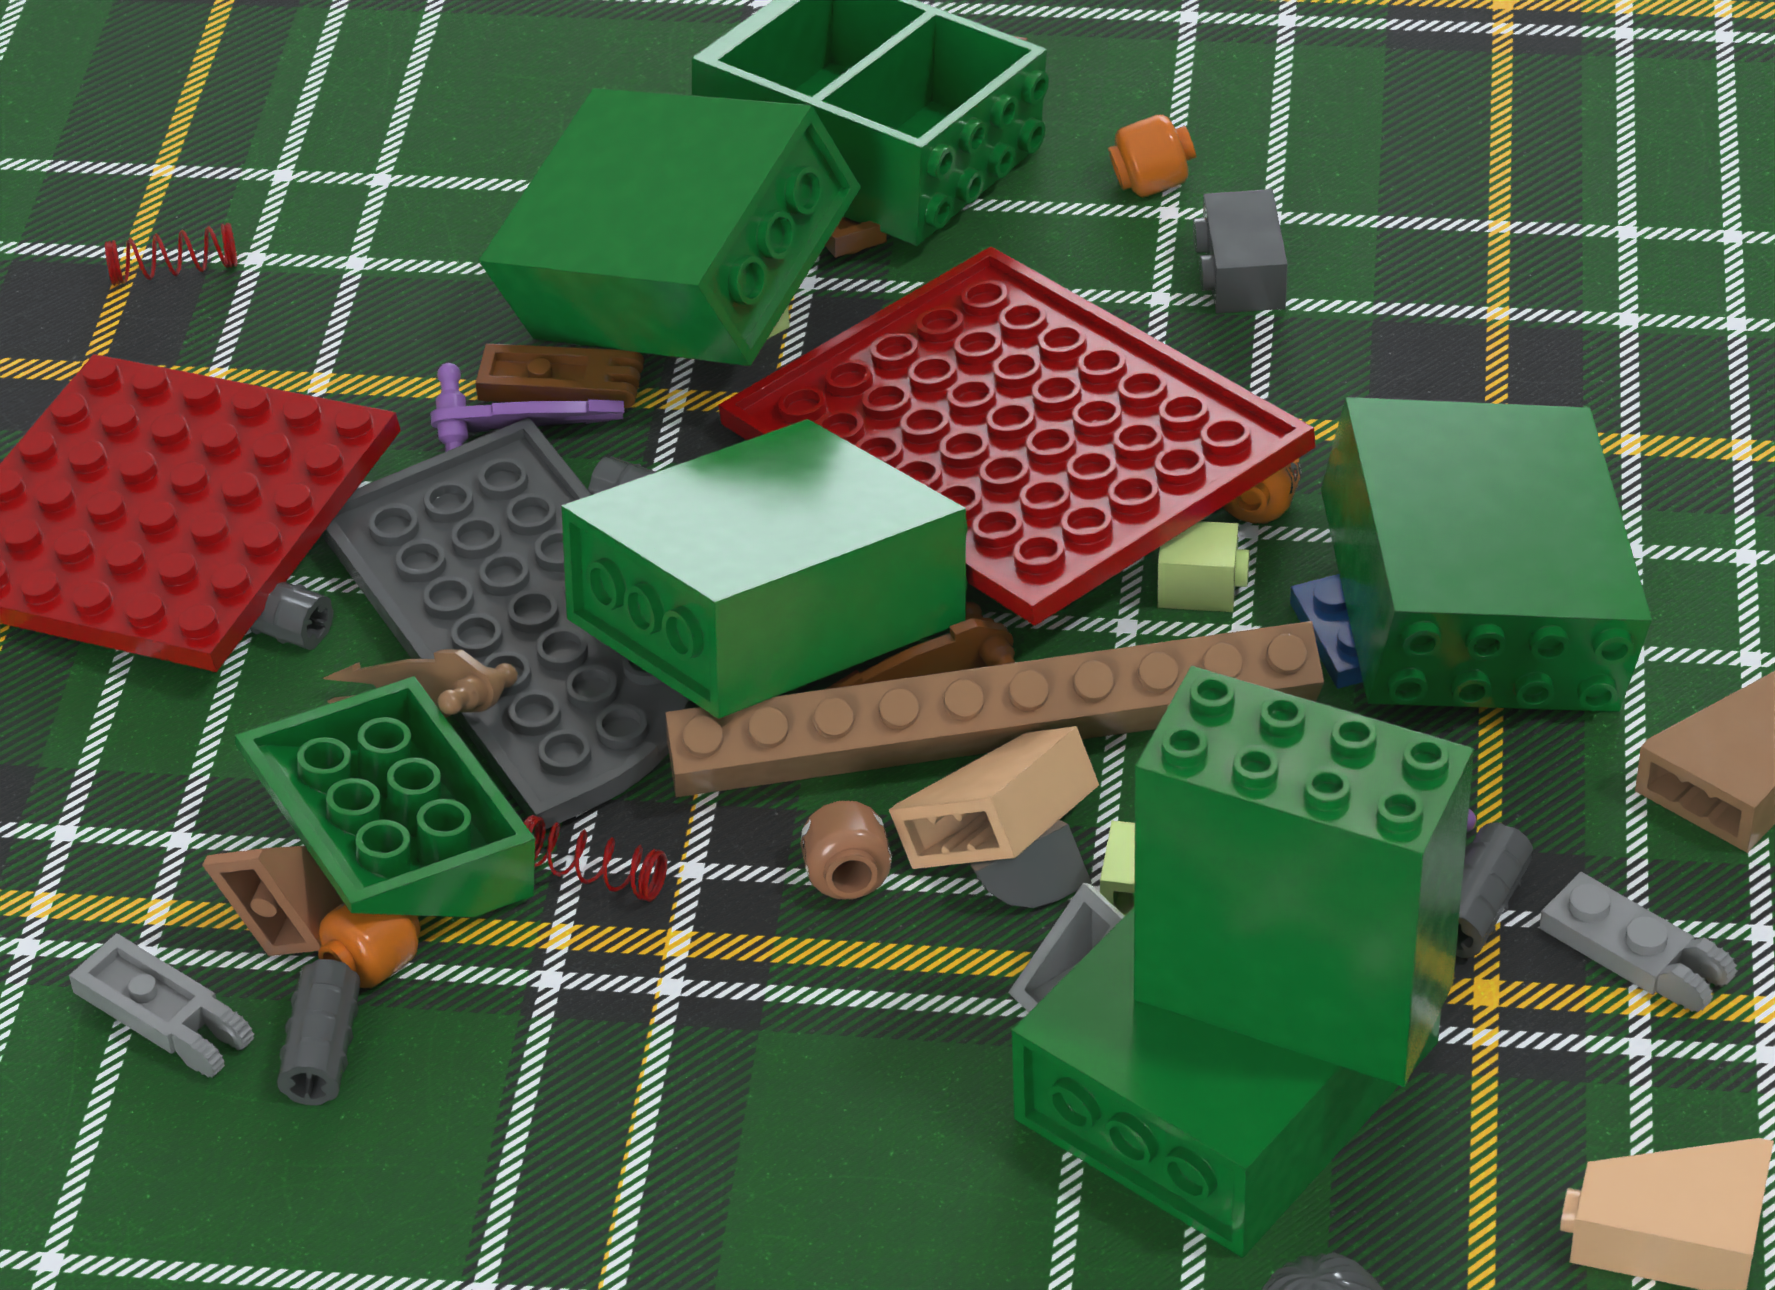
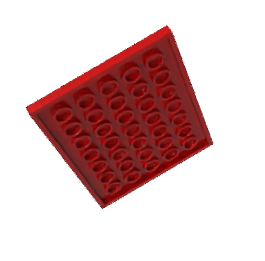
(1037, 417)

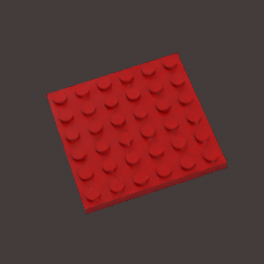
(171, 505)

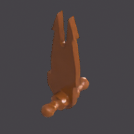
(969, 645)

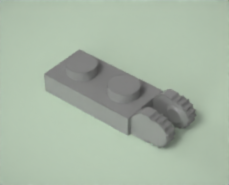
(1636, 943)
(159, 1003)

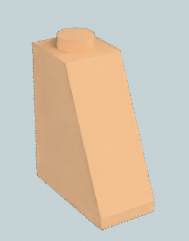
(996, 801)
(1672, 1214)

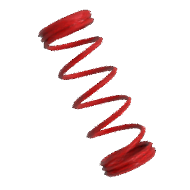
(113, 259)
(645, 893)

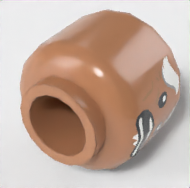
(845, 850)

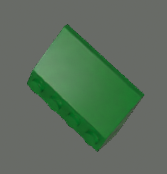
(394, 805)

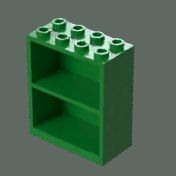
(906, 90)
(671, 224)
(1483, 556)
(764, 566)
(1298, 873)
(1181, 1107)

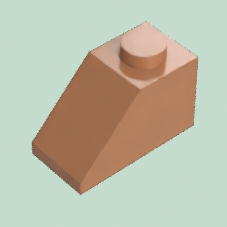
(276, 895)

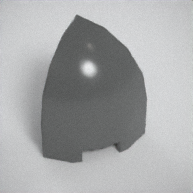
(1040, 873)

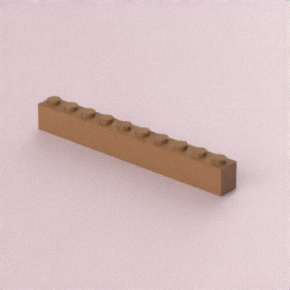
(972, 709)

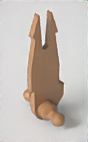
(451, 679)

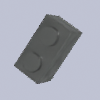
(1242, 251)

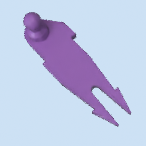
(456, 419)

